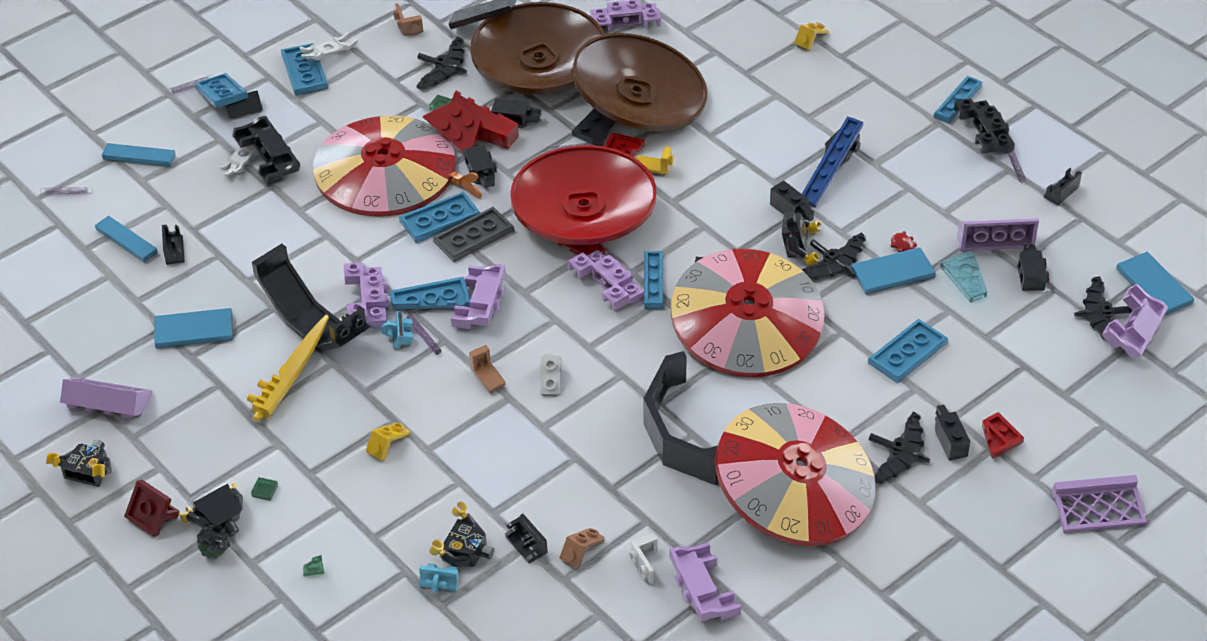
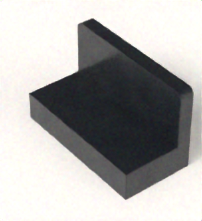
(245, 106)

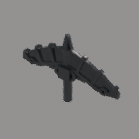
(443, 65)
(835, 260)
(1097, 309)
(903, 450)

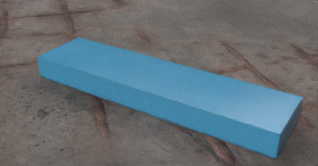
(965, 90)
(138, 154)
(126, 238)
(653, 279)

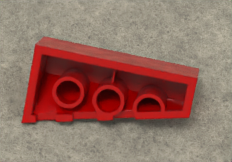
(495, 128)

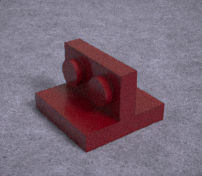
(149, 508)

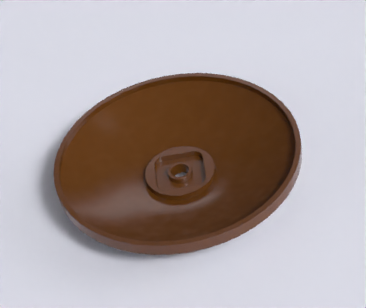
(508, 45)
(666, 82)

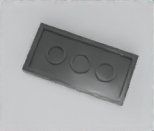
(473, 234)

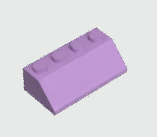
(997, 234)
(104, 396)

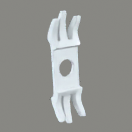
(338, 44)
(237, 160)

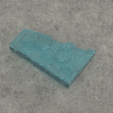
(966, 275)

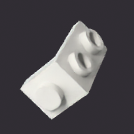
(550, 374)
(639, 550)

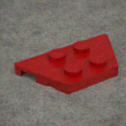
(455, 124)

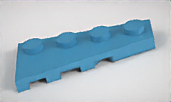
(432, 295)

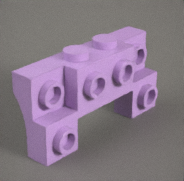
(626, 14)
(609, 275)
(372, 292)
(485, 297)
(1139, 326)
(697, 585)

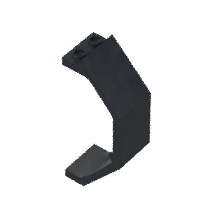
(298, 305)
(671, 450)

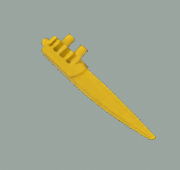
(274, 391)

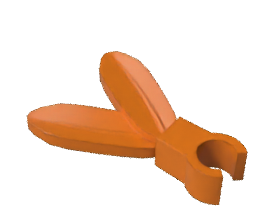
(466, 181)

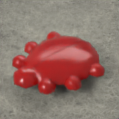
(902, 242)

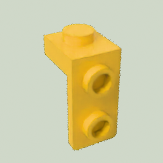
(807, 34)
(658, 165)
(381, 438)

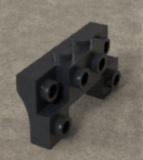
(989, 123)
(270, 146)

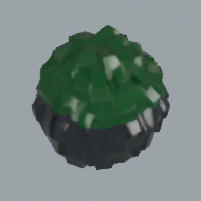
(212, 542)

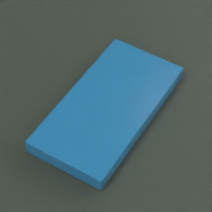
(304, 74)
(221, 90)
(438, 216)
(893, 270)
(1155, 281)
(193, 327)
(907, 350)

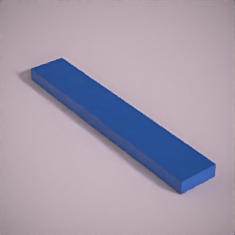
(832, 160)

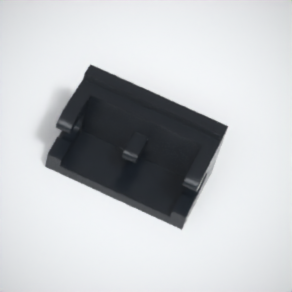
(1063, 188)
(172, 245)
(526, 539)

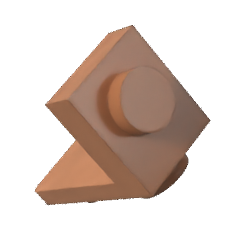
(408, 25)
(481, 366)
(576, 546)

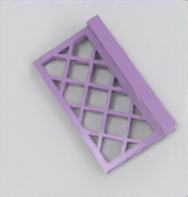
(1093, 488)

